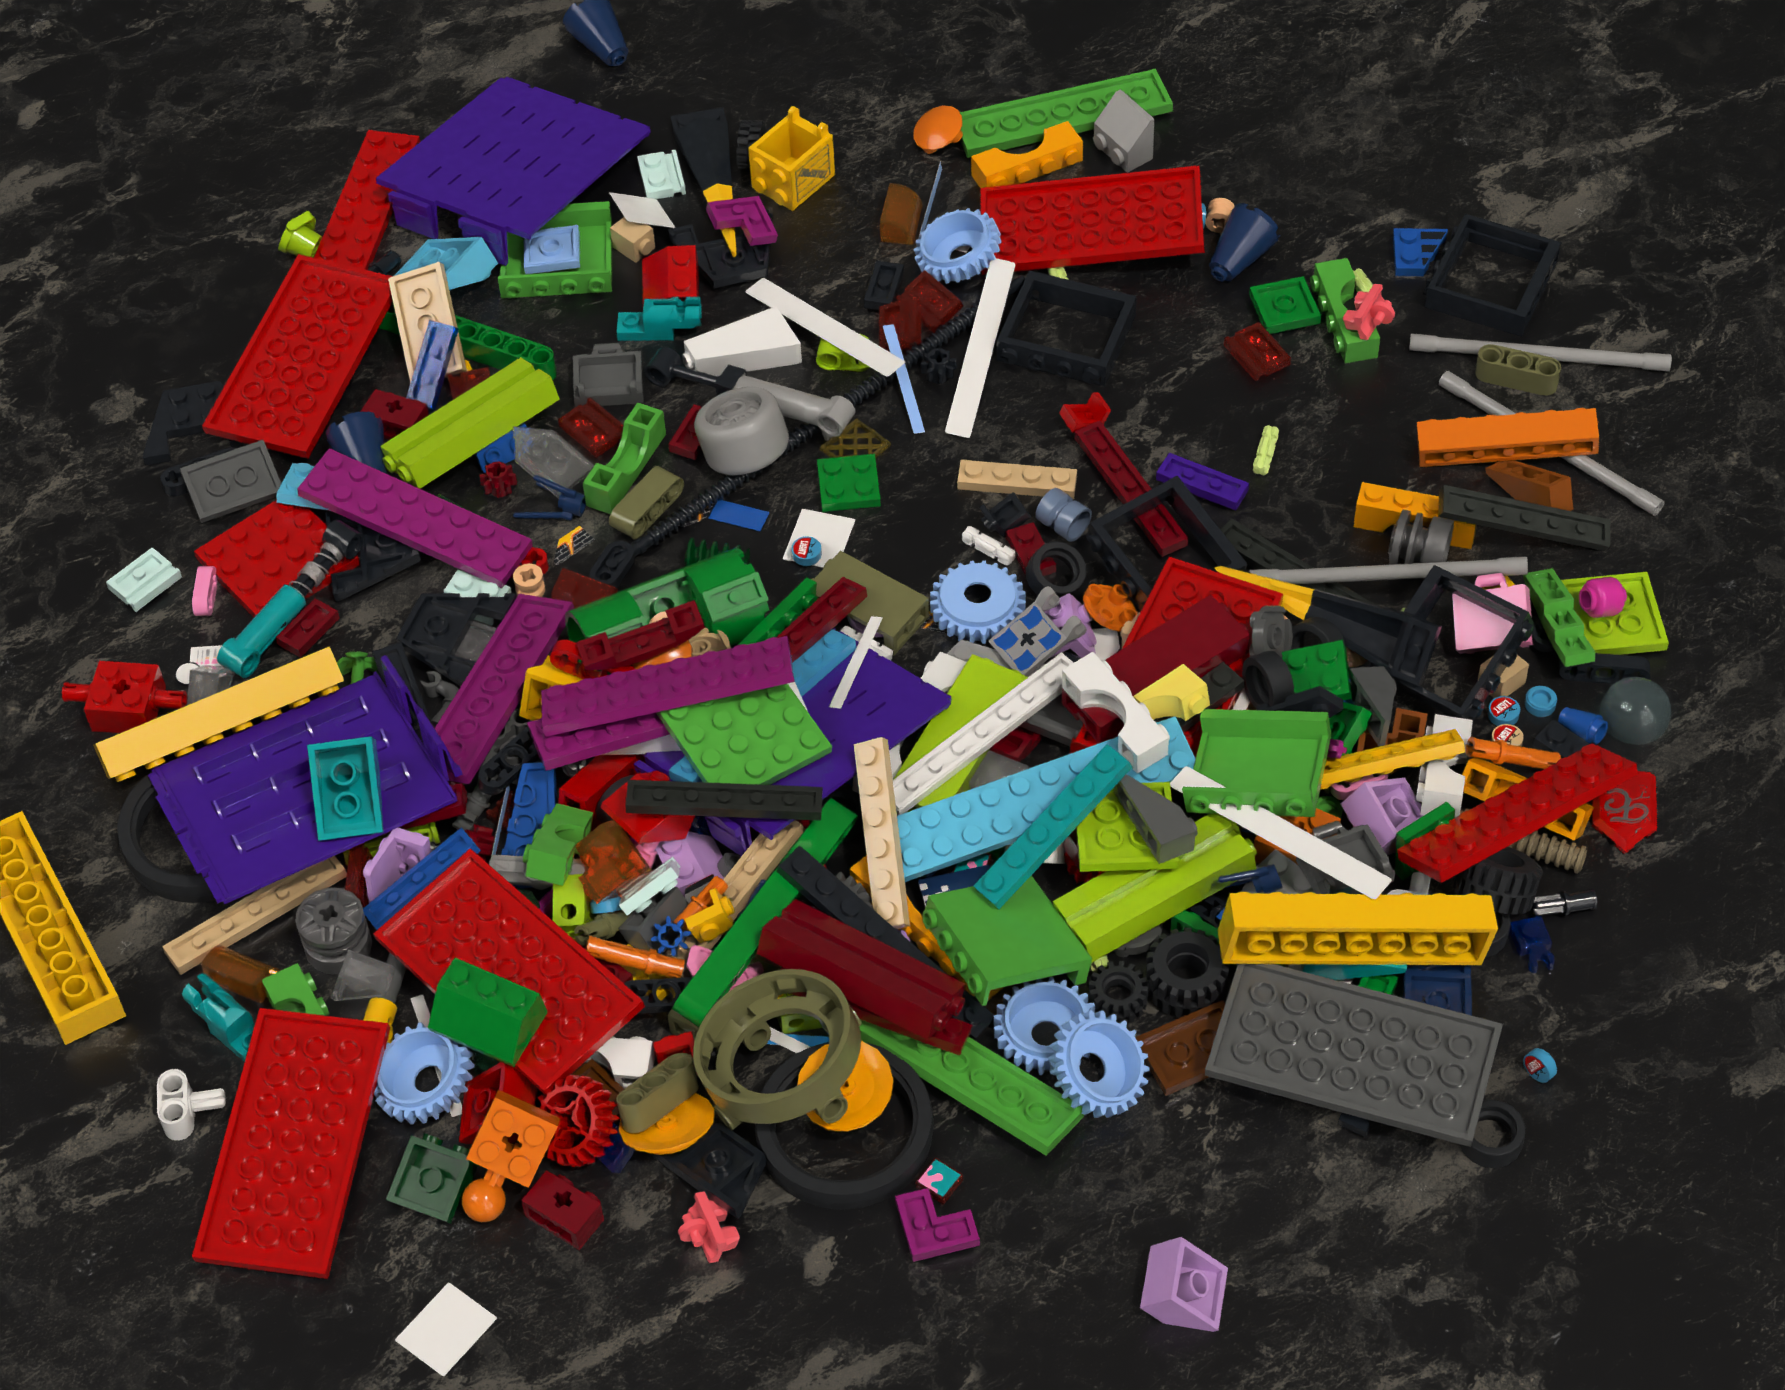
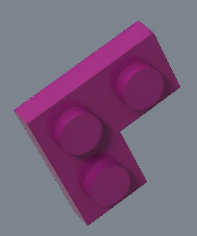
(748, 214)
(934, 1235)

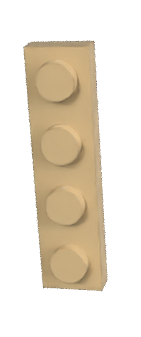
(1015, 478)

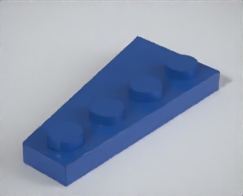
(533, 799)

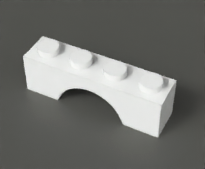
(1092, 684)
(1439, 781)
(626, 1058)

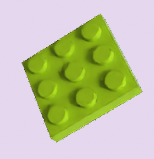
(1634, 629)
(1112, 842)

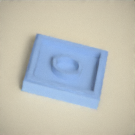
(552, 250)

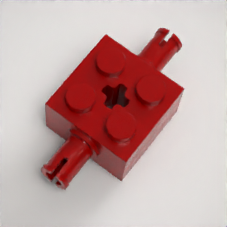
(123, 696)

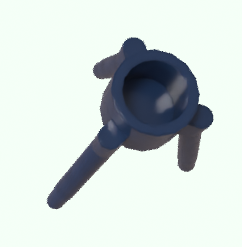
(570, 501)
(1264, 879)

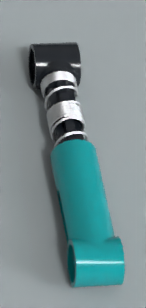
(244, 651)

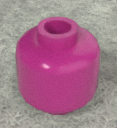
(1602, 597)

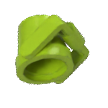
(300, 236)

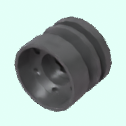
(1418, 543)
(331, 925)

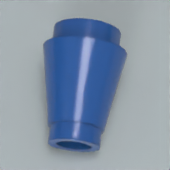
(1584, 724)

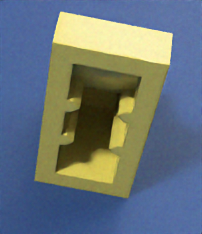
(1175, 694)

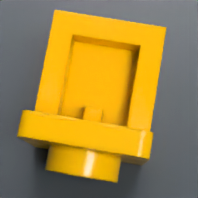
(713, 920)

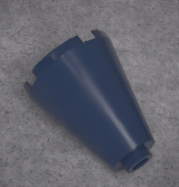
(597, 29)
(1242, 242)
(359, 438)

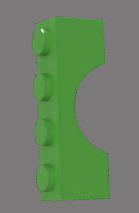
(1334, 286)
(640, 438)

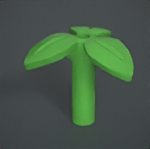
(357, 663)

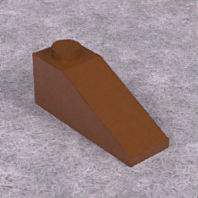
(1533, 484)

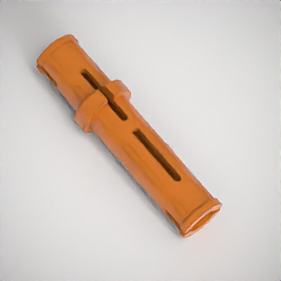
(1501, 752)
(641, 959)

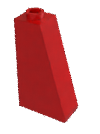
(594, 779)

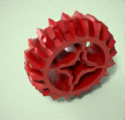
(585, 1116)

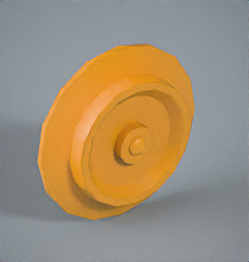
(865, 1090)
(675, 1130)

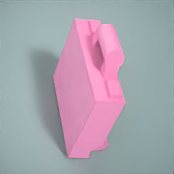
(1481, 629)

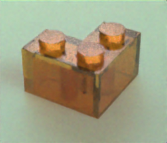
(611, 862)

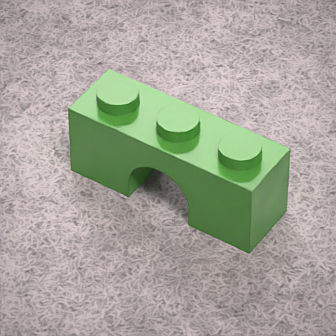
(554, 844)
(293, 992)

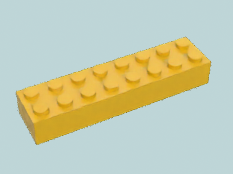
(219, 712)
(1356, 929)
(52, 937)

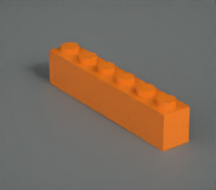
(1507, 437)

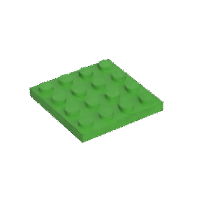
(747, 736)

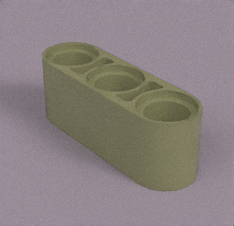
(1518, 369)
(646, 502)
(657, 1092)

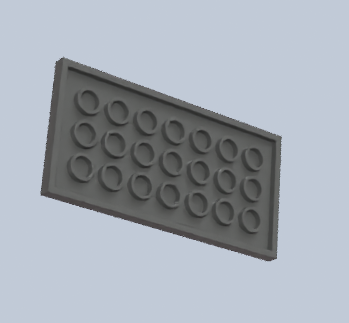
(1355, 1051)

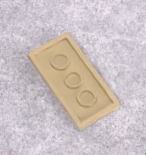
(417, 299)

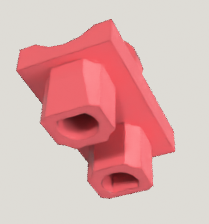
(1370, 312)
(703, 1228)

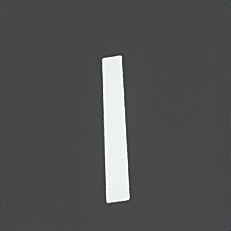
(826, 327)
(980, 348)
(1292, 839)

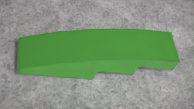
(1559, 618)

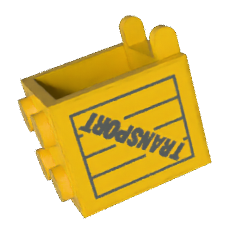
(792, 160)

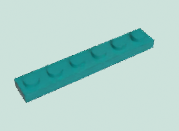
(1053, 826)

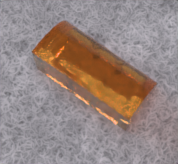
(900, 215)
(237, 972)

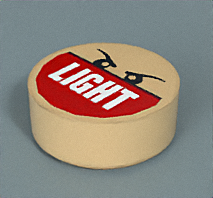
(1509, 733)

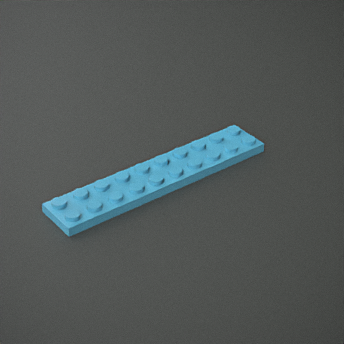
(1005, 808)

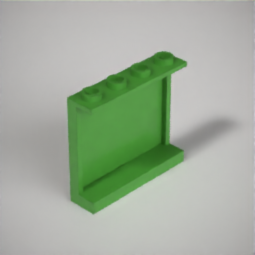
(595, 257)
(1261, 760)
(1005, 944)

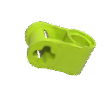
(833, 358)

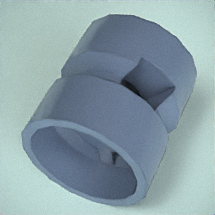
(1063, 514)

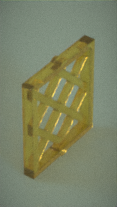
(855, 424)

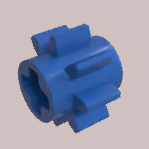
(663, 931)

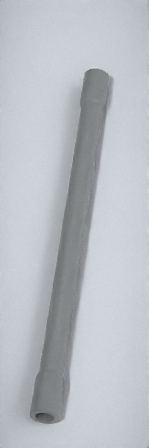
(1646, 360)
(1637, 495)
(1508, 566)

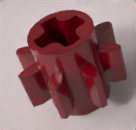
(498, 479)
(483, 839)

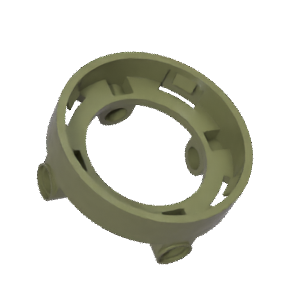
(743, 1018)

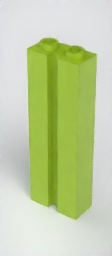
(469, 423)
(973, 692)
(1131, 902)

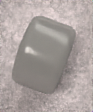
(741, 431)

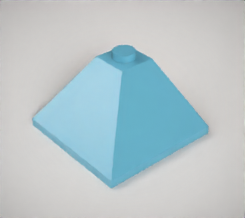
(464, 259)

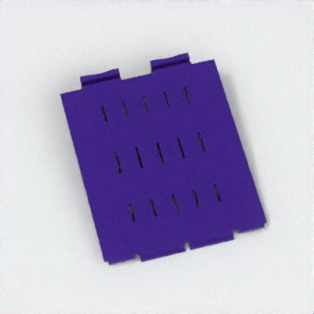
(507, 163)
(880, 703)
(250, 801)

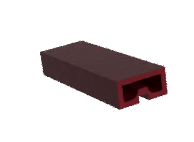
(1196, 637)
(863, 969)

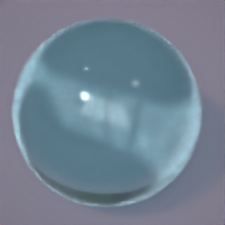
(1636, 710)

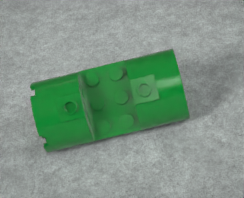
(723, 587)

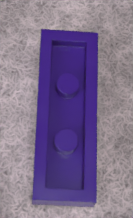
(1204, 481)

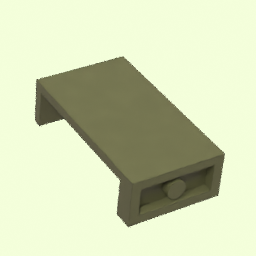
(898, 604)

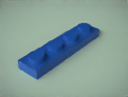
(418, 878)

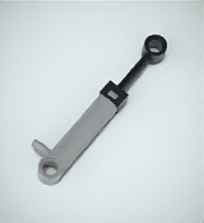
(828, 414)

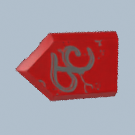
(1627, 811)

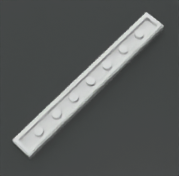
(979, 734)

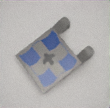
(1033, 636)

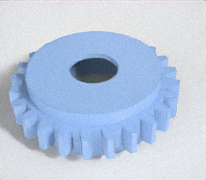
(954, 231)
(971, 619)
(1029, 1007)
(1121, 1061)
(403, 1062)

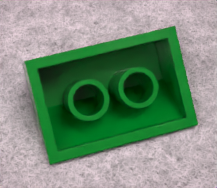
(485, 1012)

